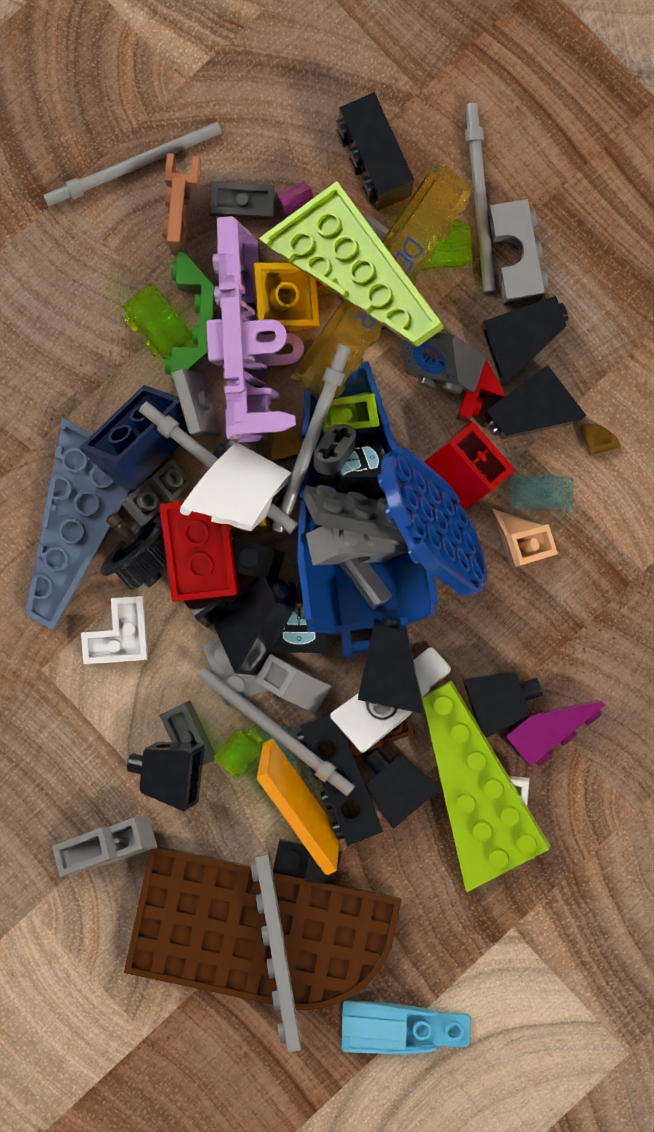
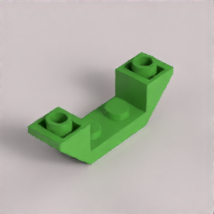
(191, 278)

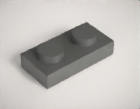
(242, 200)
(185, 727)

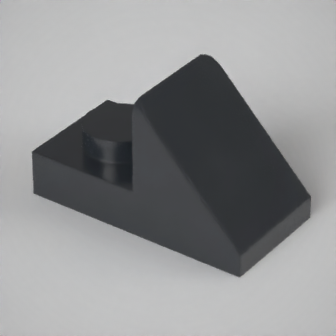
(295, 860)

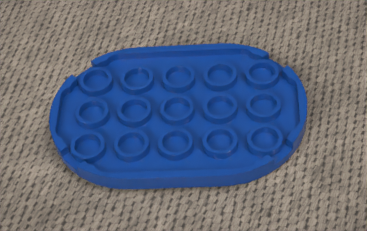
(432, 522)

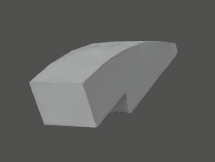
(104, 846)

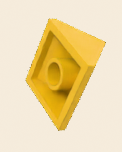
(285, 295)

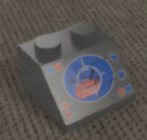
(444, 362)

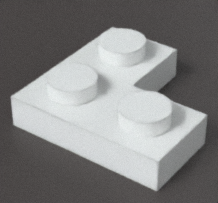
(127, 638)

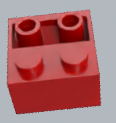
(470, 464)

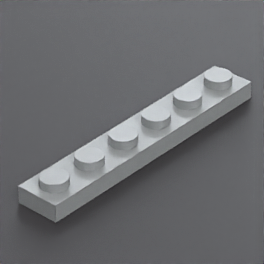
(278, 964)

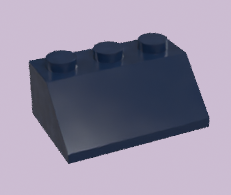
(129, 443)

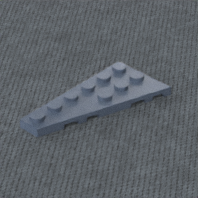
(72, 526)

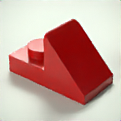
(488, 386)

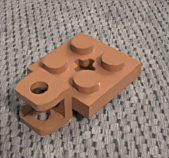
(178, 202)

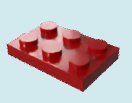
(197, 555)

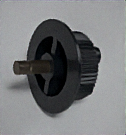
(139, 554)

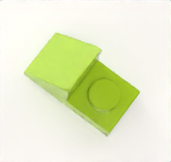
(355, 410)

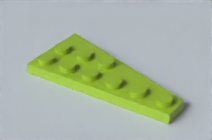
(344, 254)
(484, 808)

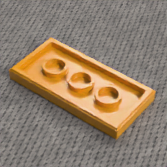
(298, 806)

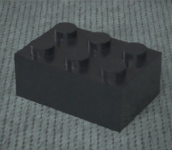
(374, 152)

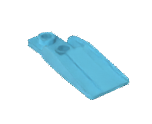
(400, 1028)

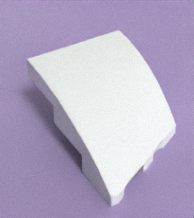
(237, 488)

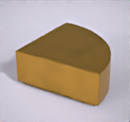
(599, 439)
(285, 445)

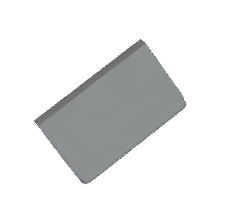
(366, 582)

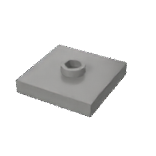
(196, 403)

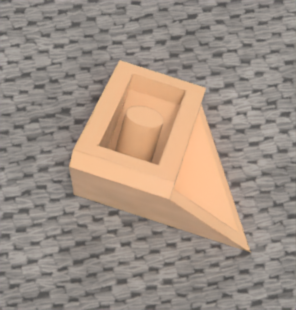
(524, 539)

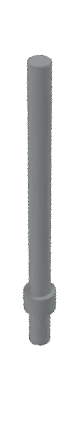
(474, 137)
(76, 188)
(333, 377)
(169, 428)
(324, 770)

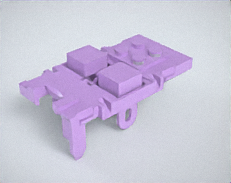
(240, 340)

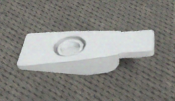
(369, 722)

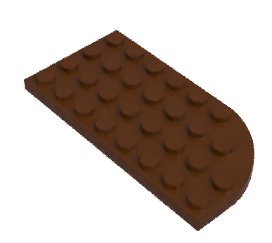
(204, 931)

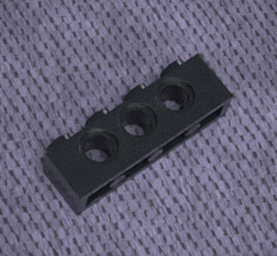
(366, 821)

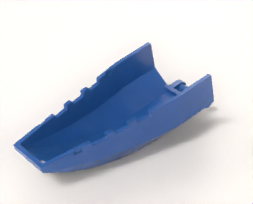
(328, 594)

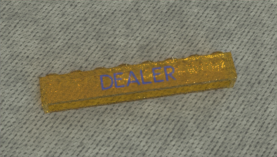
(411, 243)

